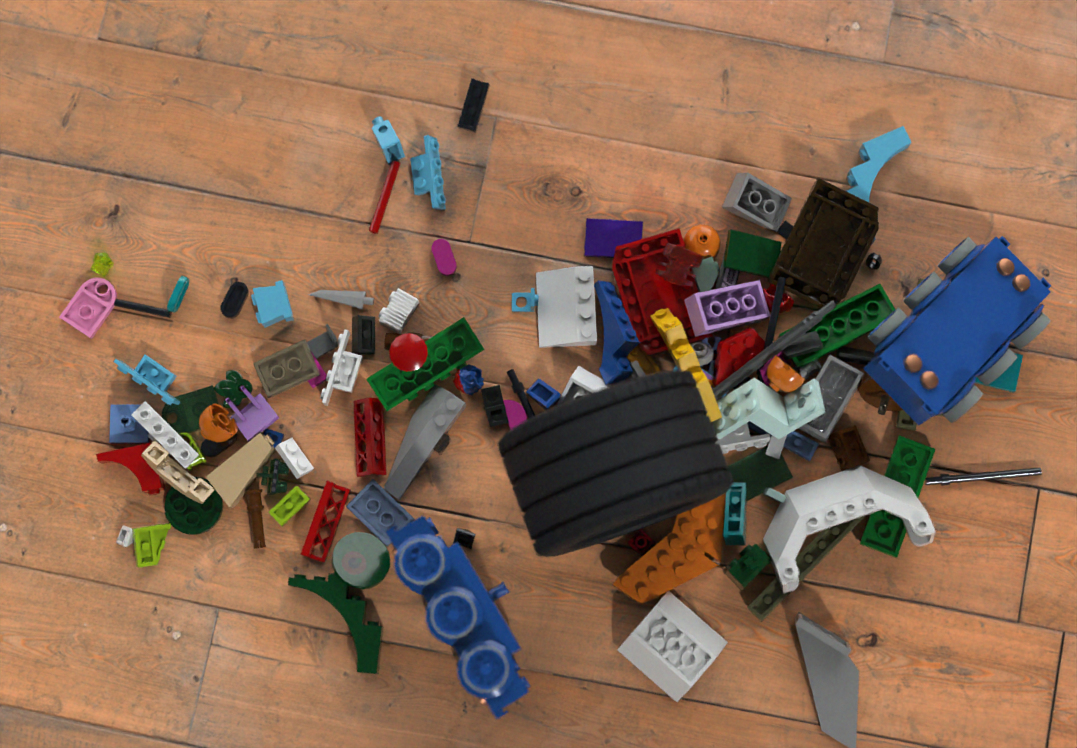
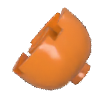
(708, 234)
(783, 376)
(216, 424)

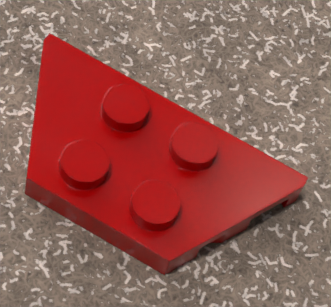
(736, 352)

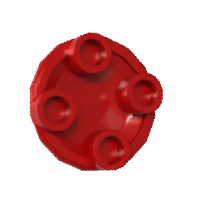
(408, 352)

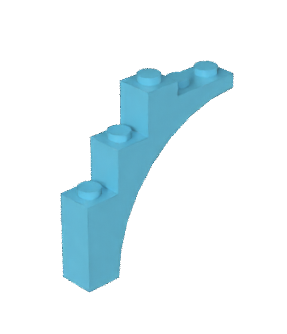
(876, 154)

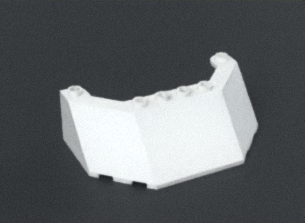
(833, 502)

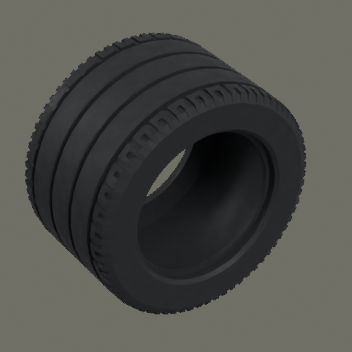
(614, 462)

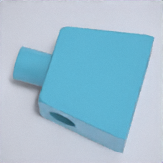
(387, 140)

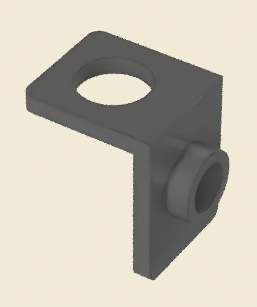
(323, 343)

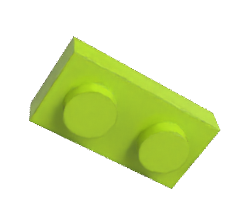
(289, 505)

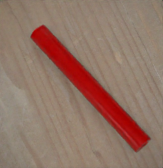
(384, 197)

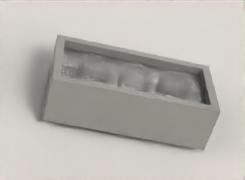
(837, 386)

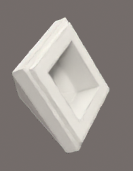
(125, 536)

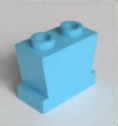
(272, 304)

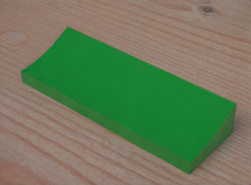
(848, 322)

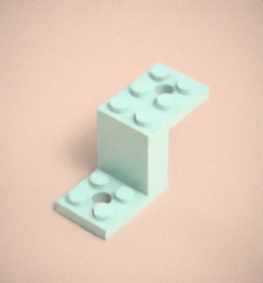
(769, 409)

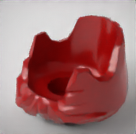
(786, 303)

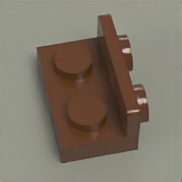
(848, 448)

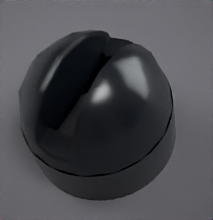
(869, 261)

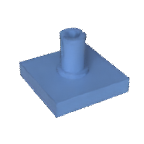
(124, 427)

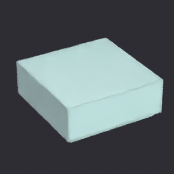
(774, 495)

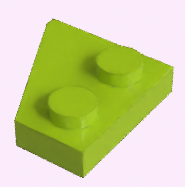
(149, 543)

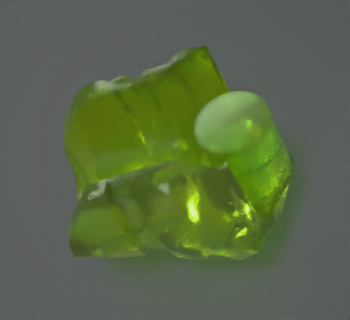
(101, 263)

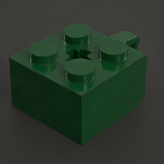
(748, 566)

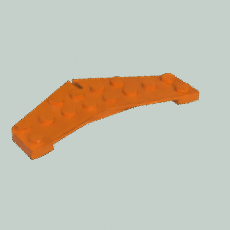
(679, 554)

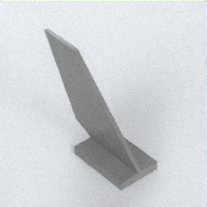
(832, 679)

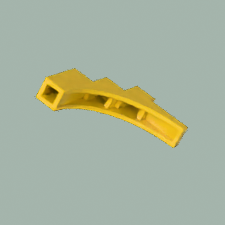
(685, 356)

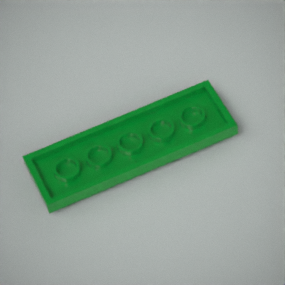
(909, 467)

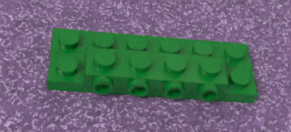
(445, 352)

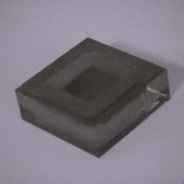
(442, 444)

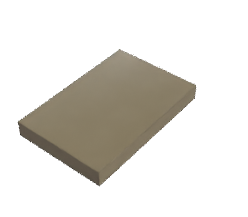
(286, 368)

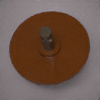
(877, 397)

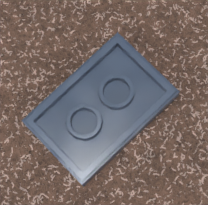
(379, 511)

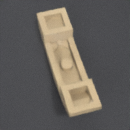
(175, 475)

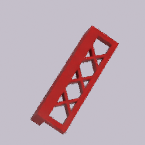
(373, 437)
(317, 522)

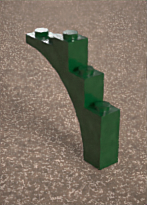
(366, 637)

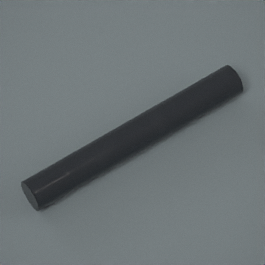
(142, 308)

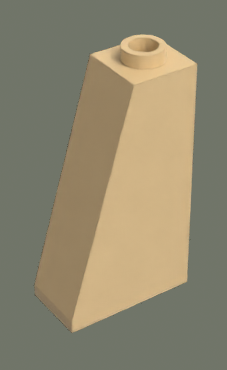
(240, 470)

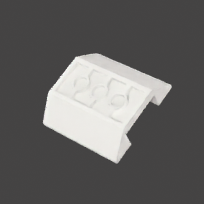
(672, 646)

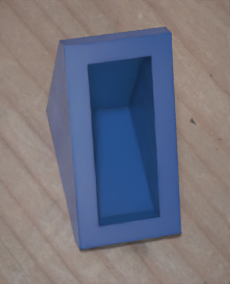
(543, 394)

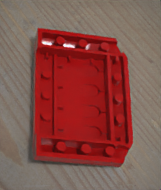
(646, 292)

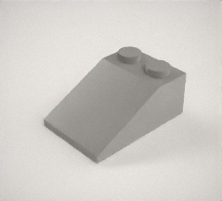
(756, 201)

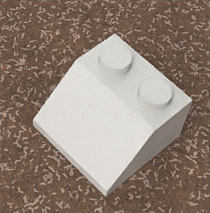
(580, 384)

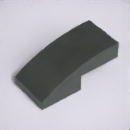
(494, 405)

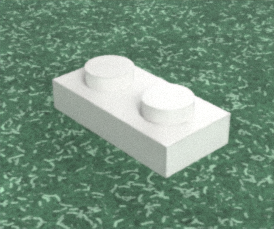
(294, 458)

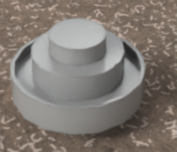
(703, 352)

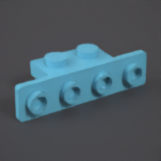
(427, 173)
(153, 375)

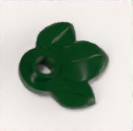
(230, 388)

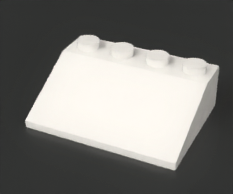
(566, 307)

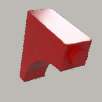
(133, 460)

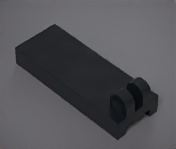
(473, 105)

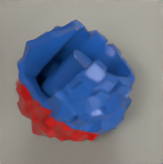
(468, 379)

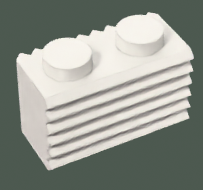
(398, 311)

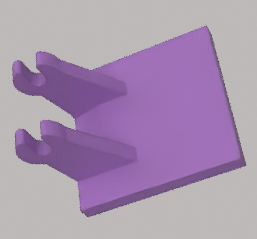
(253, 417)

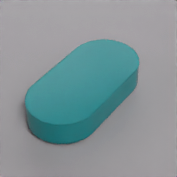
(178, 294)

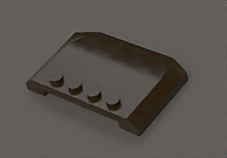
(826, 245)

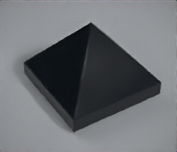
(464, 538)

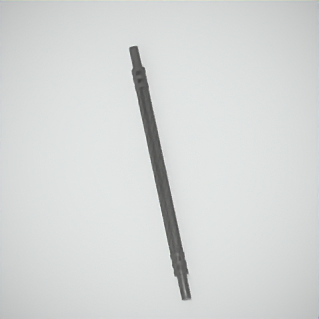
(772, 350)

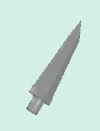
(351, 298)

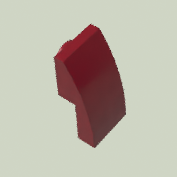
(641, 543)

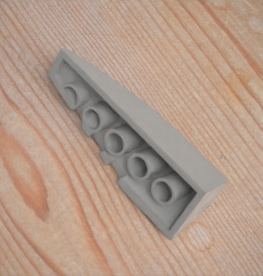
(427, 426)

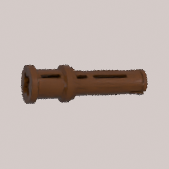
(255, 508)

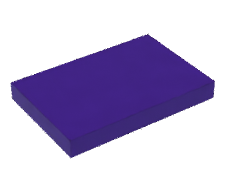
(606, 234)

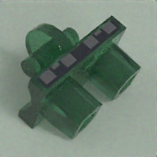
(274, 485)

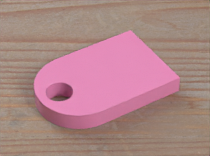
(89, 308)

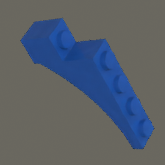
(618, 335)

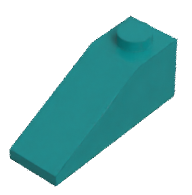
(735, 515)

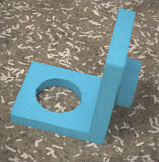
(532, 301)

